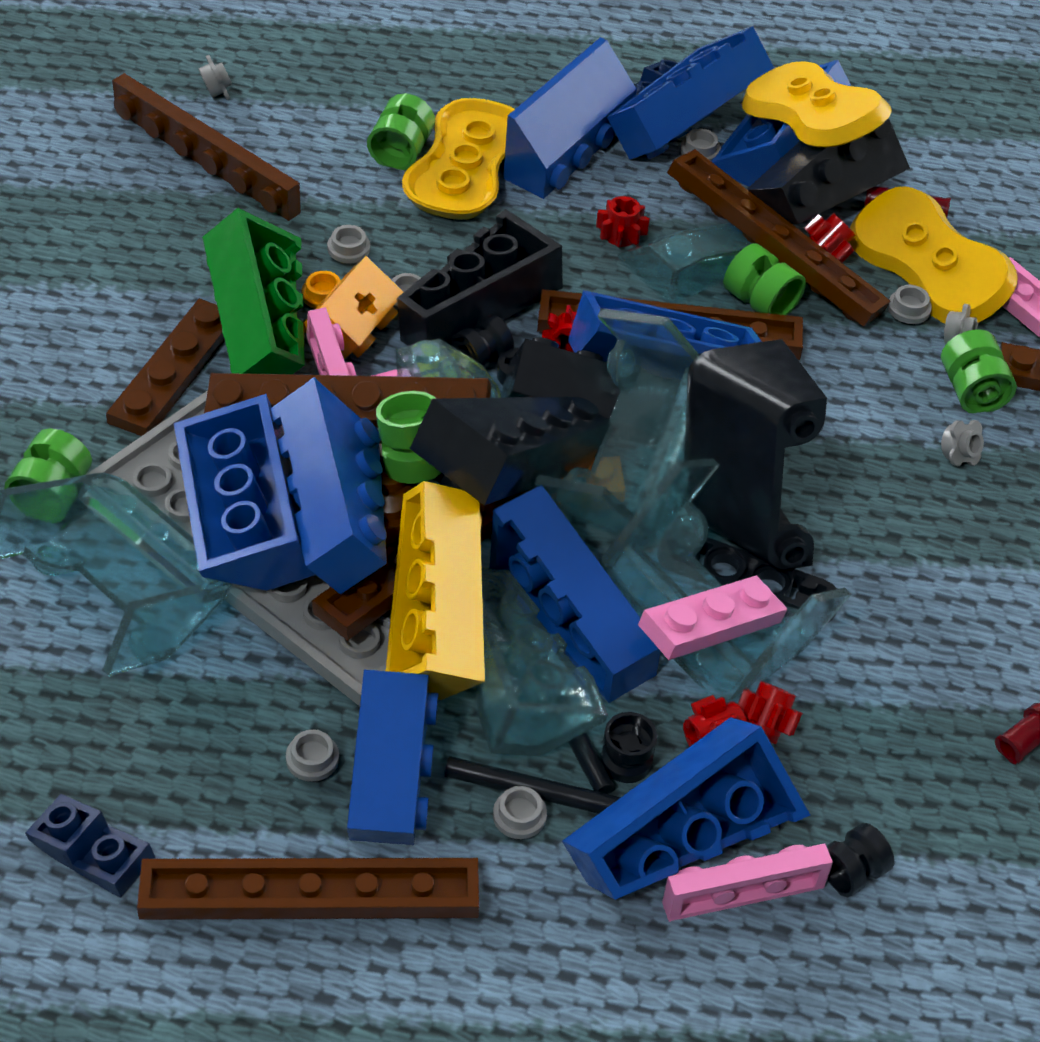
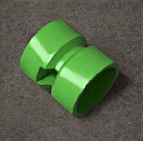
(401, 131)
(764, 282)
(978, 371)
(398, 424)
(49, 458)

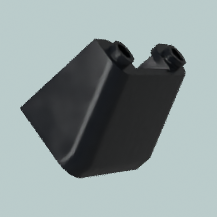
(743, 414)

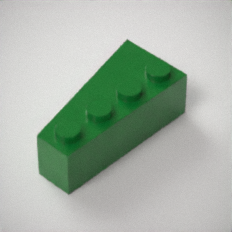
(257, 294)

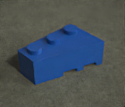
(391, 758)

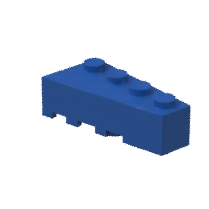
(689, 93)
(334, 484)
(572, 593)
(687, 811)

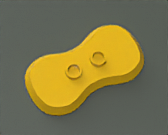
(815, 105)
(462, 165)
(914, 239)

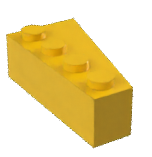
(438, 590)

